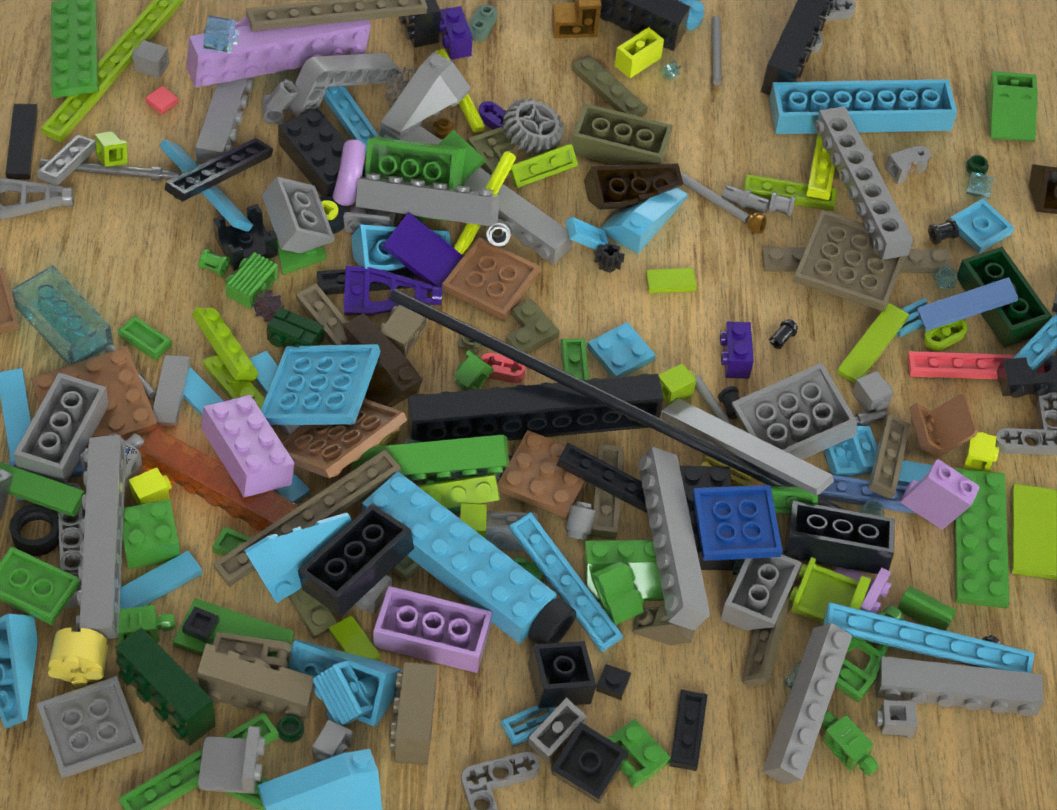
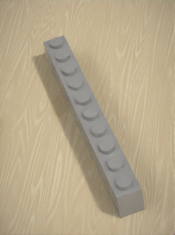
(523, 219)

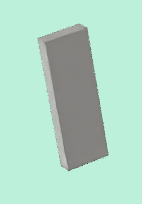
(67, 160)
(171, 390)

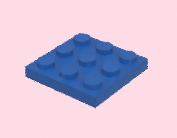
(736, 522)

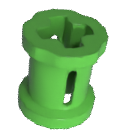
(214, 262)

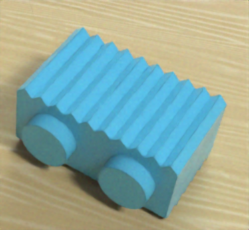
(341, 694)

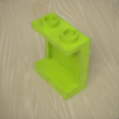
(824, 586)

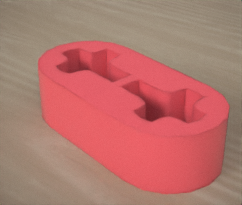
(503, 368)

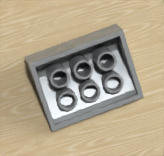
(798, 413)

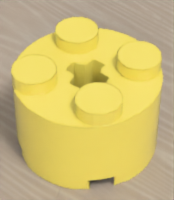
(78, 656)

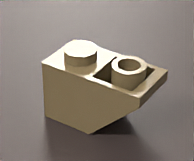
(655, 625)

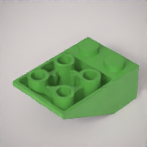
(1012, 106)

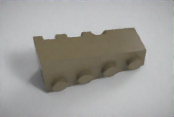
(254, 684)

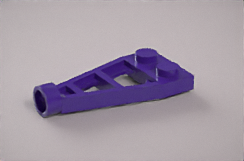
(357, 290)

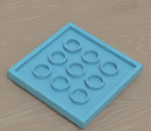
(320, 384)

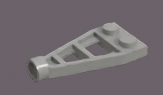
(51, 200)

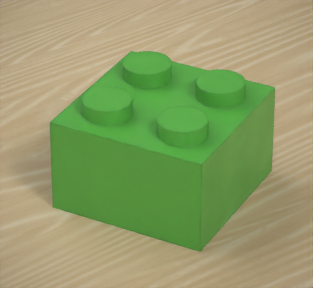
(149, 534)

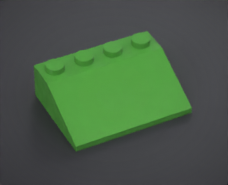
(415, 161)

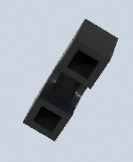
(1019, 380)

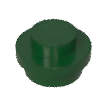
(977, 164)
(290, 729)

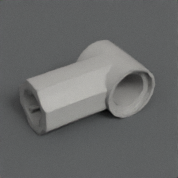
(278, 101)

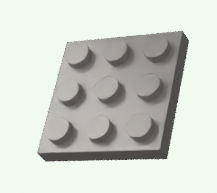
(89, 727)

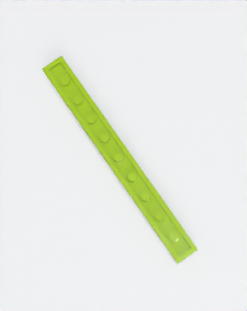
(110, 68)

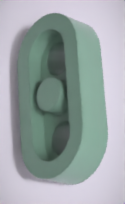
(483, 22)

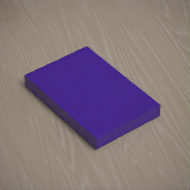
(422, 251)

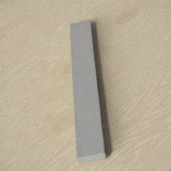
(748, 447)

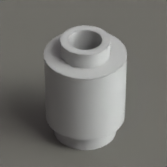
(501, 238)
(580, 520)

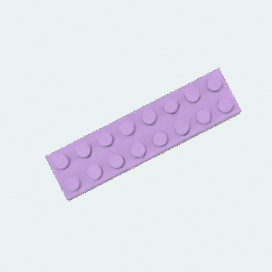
(273, 50)

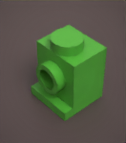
(472, 372)

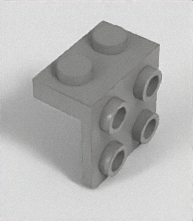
(232, 763)

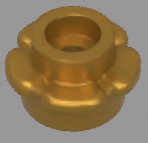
(443, 127)
(757, 223)

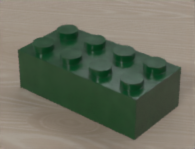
(1013, 321)
(165, 687)

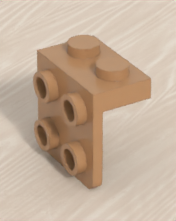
(944, 426)

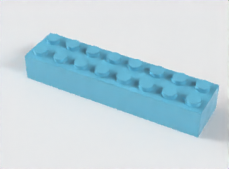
(871, 105)
(464, 558)

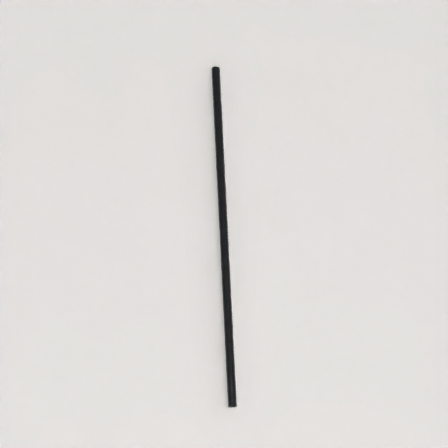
(593, 392)

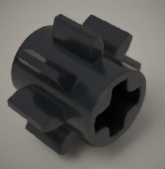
(609, 257)

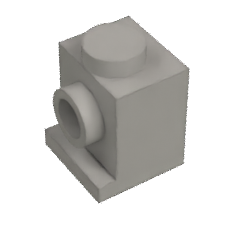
(897, 718)
(332, 741)

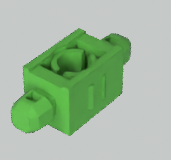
(146, 617)
(848, 743)

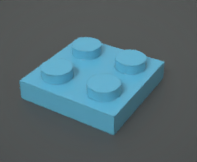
(982, 225)
(621, 351)

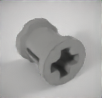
(781, 204)

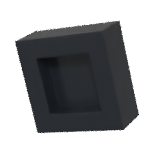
(200, 624)
(613, 681)

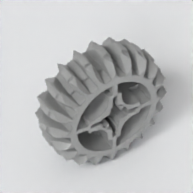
(533, 126)

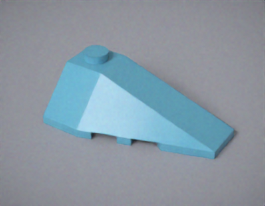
(374, 676)

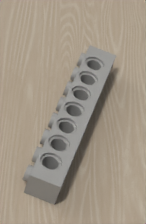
(863, 183)

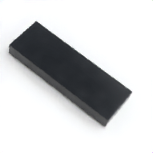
(688, 730)

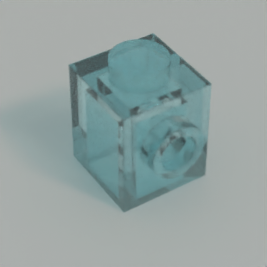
(220, 34)

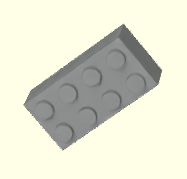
(62, 428)

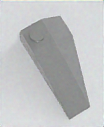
(427, 93)

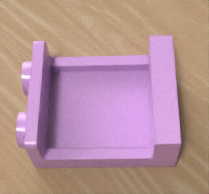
(940, 495)

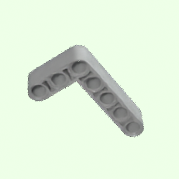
(338, 70)
(70, 554)

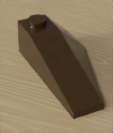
(628, 184)
(1044, 188)
(393, 375)

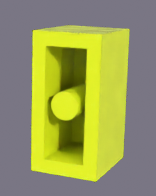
(639, 52)

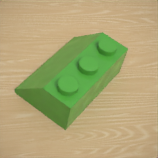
(635, 553)

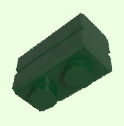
(294, 330)

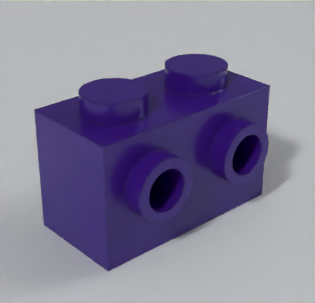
(455, 33)
(737, 349)

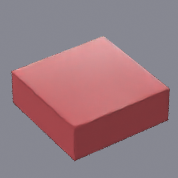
(161, 100)

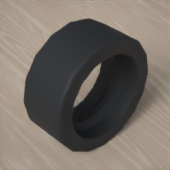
(28, 514)
(552, 622)

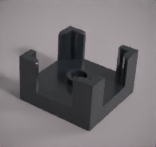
(241, 244)

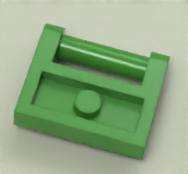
(642, 751)

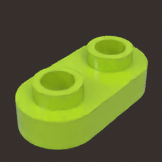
(943, 337)

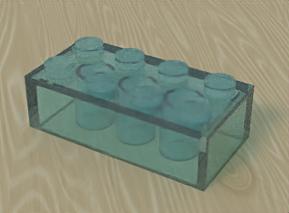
(62, 316)

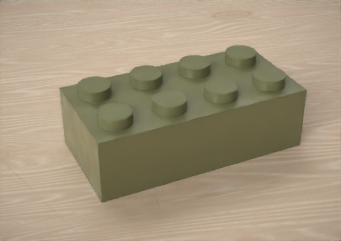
(620, 137)

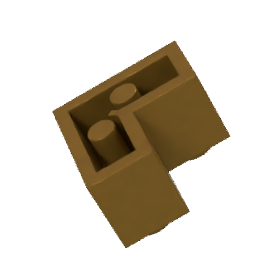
(576, 19)

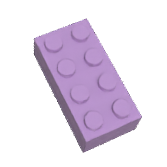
(247, 446)
(432, 629)

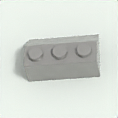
(297, 215)
(760, 592)

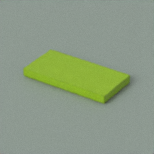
(1034, 531)

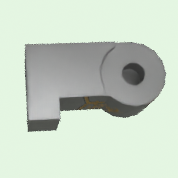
(907, 161)

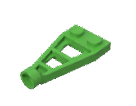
(855, 681)

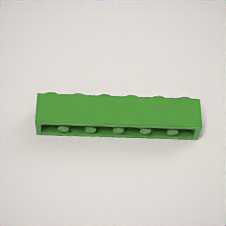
(446, 456)

